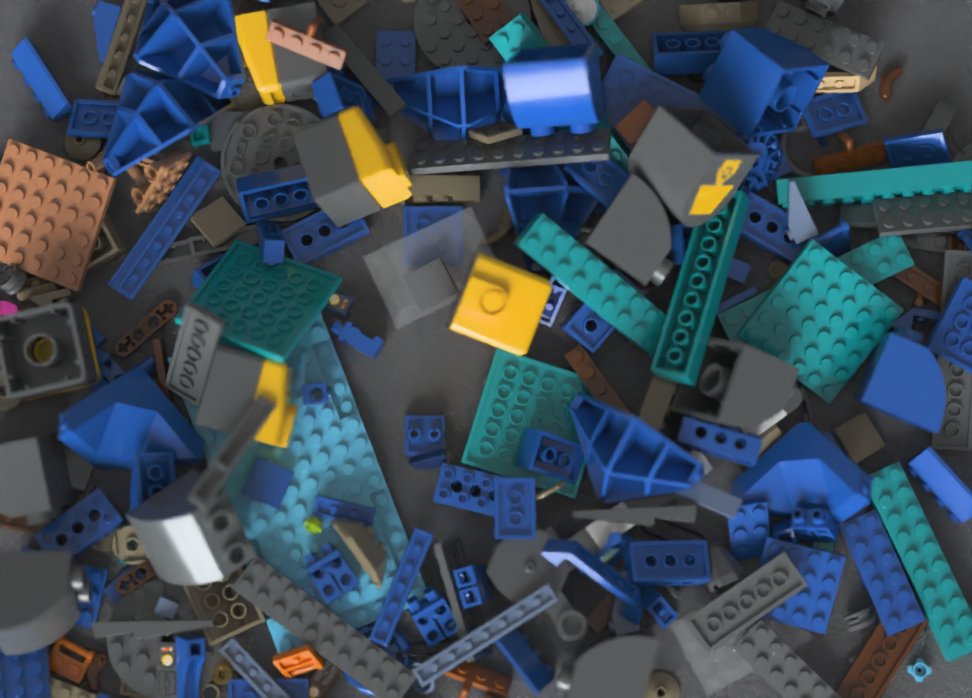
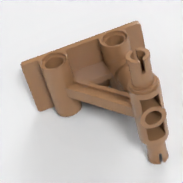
(154, 180)

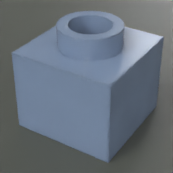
(166, 608)

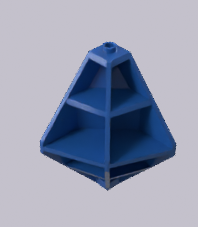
(193, 44)
(452, 99)
(153, 115)
(548, 192)
(125, 420)
(627, 455)
(805, 474)

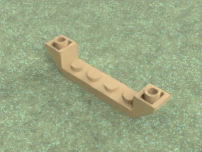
(843, 82)

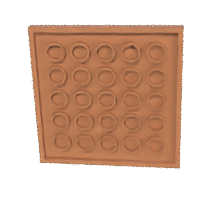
(50, 213)

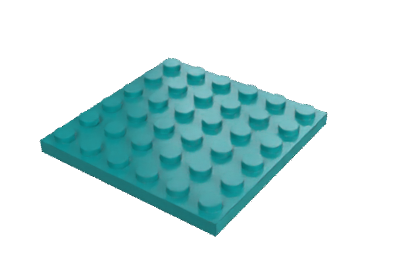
(263, 303)
(820, 320)
(521, 396)

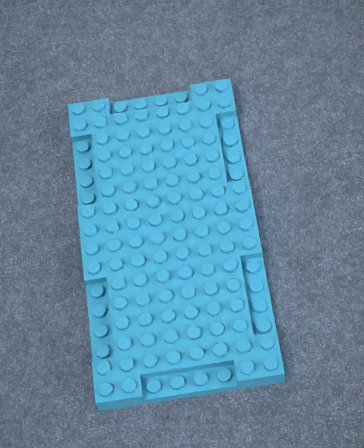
(329, 459)

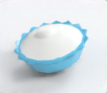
(584, 10)

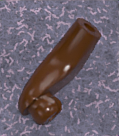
(887, 80)
(93, 670)

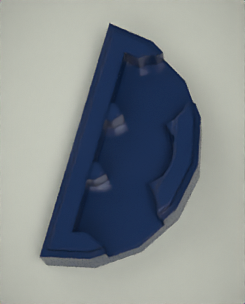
(429, 460)

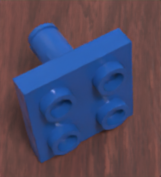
(424, 434)

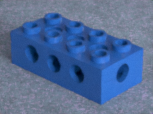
(760, 236)
(321, 245)
(576, 322)
(750, 443)
(466, 499)
(79, 514)
(674, 553)

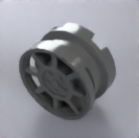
(12, 278)
(859, 619)

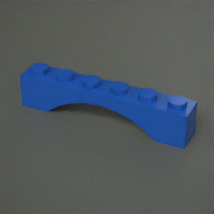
(189, 662)

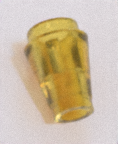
(217, 677)

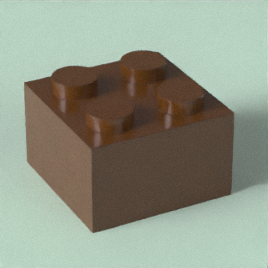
(636, 122)

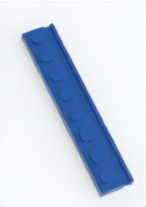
(164, 228)

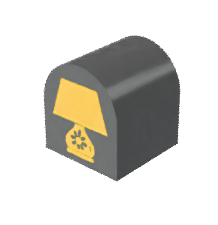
(690, 162)

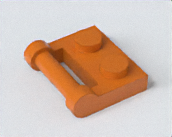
(298, 661)
(67, 665)

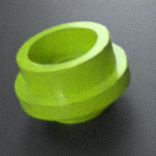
(313, 525)

